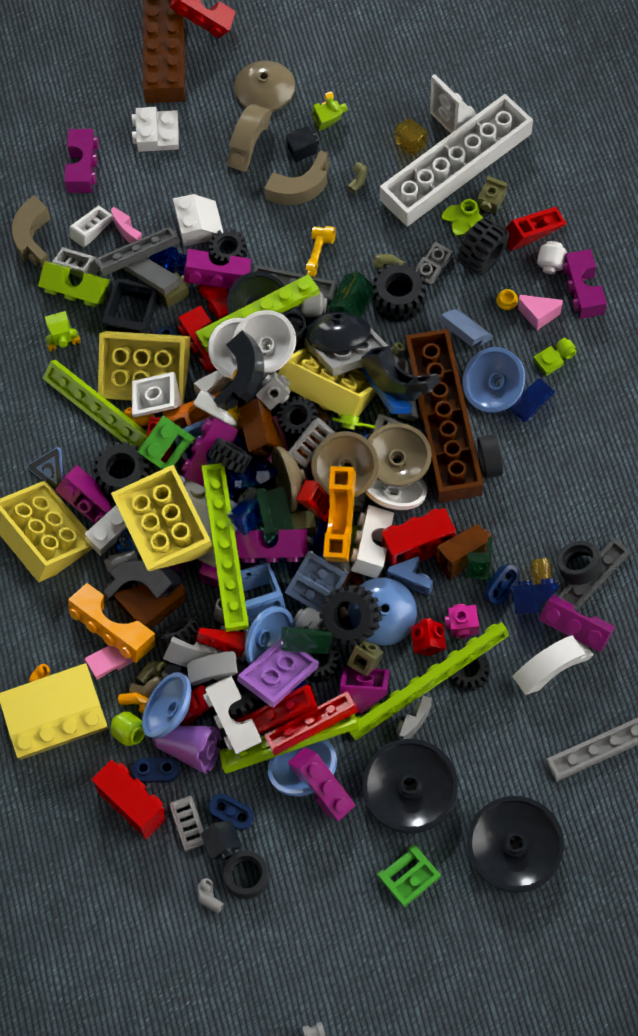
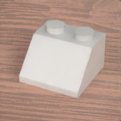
(196, 219)

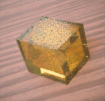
(410, 136)

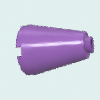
(193, 746)

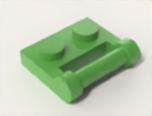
(161, 439)
(414, 881)

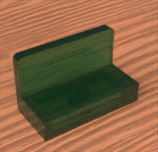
(352, 294)
(274, 510)
(479, 563)
(305, 640)

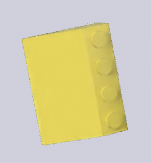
(139, 356)
(340, 393)
(162, 520)
(42, 530)
(52, 711)

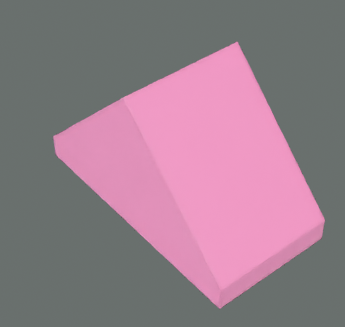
(539, 310)

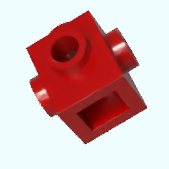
(428, 637)

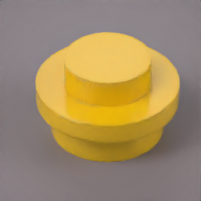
(507, 299)

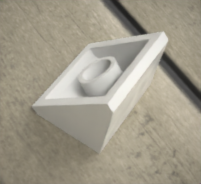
(155, 394)

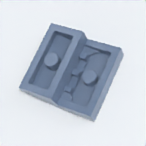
(465, 327)
(315, 581)

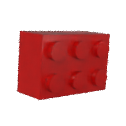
(417, 537)
(129, 798)

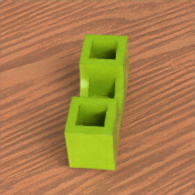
(56, 279)

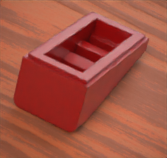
(306, 495)
(222, 640)
(194, 709)

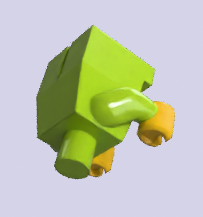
(327, 113)
(60, 331)

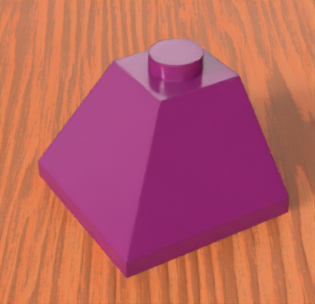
(362, 689)

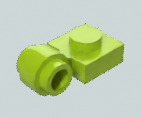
(551, 360)

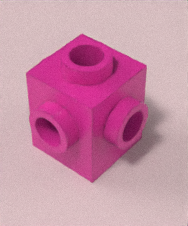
(462, 621)

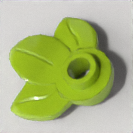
(462, 219)
(351, 422)

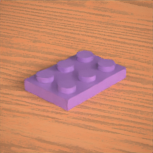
(277, 673)

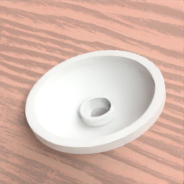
(271, 329)
(219, 353)
(398, 497)

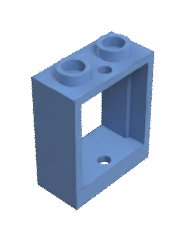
(260, 576)

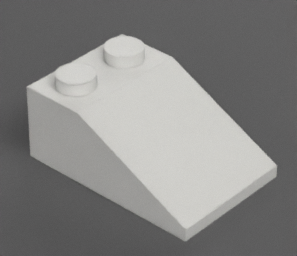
(448, 106)

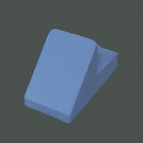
(405, 574)

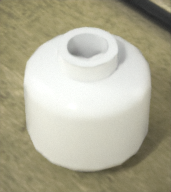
(551, 257)

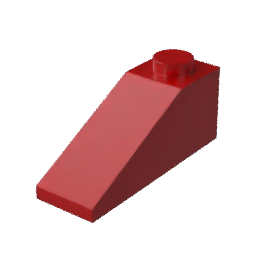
(533, 227)

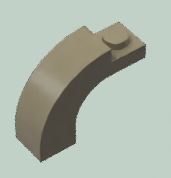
(247, 130)
(299, 189)
(25, 223)

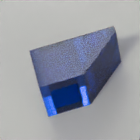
(533, 598)

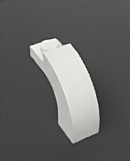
(550, 662)

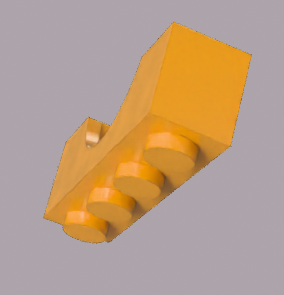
(339, 528)
(131, 639)

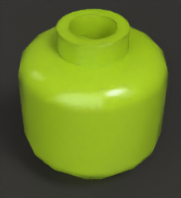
(127, 729)

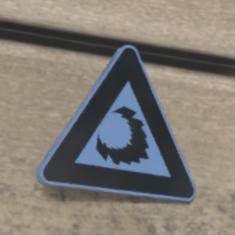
(49, 467)

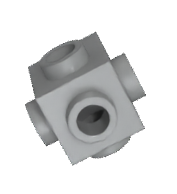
(273, 390)

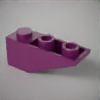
(84, 494)

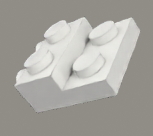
(155, 129)

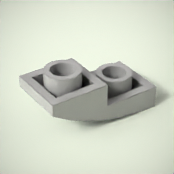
(434, 262)
(182, 652)
(210, 667)
(412, 724)

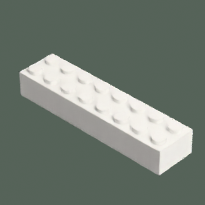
(455, 160)

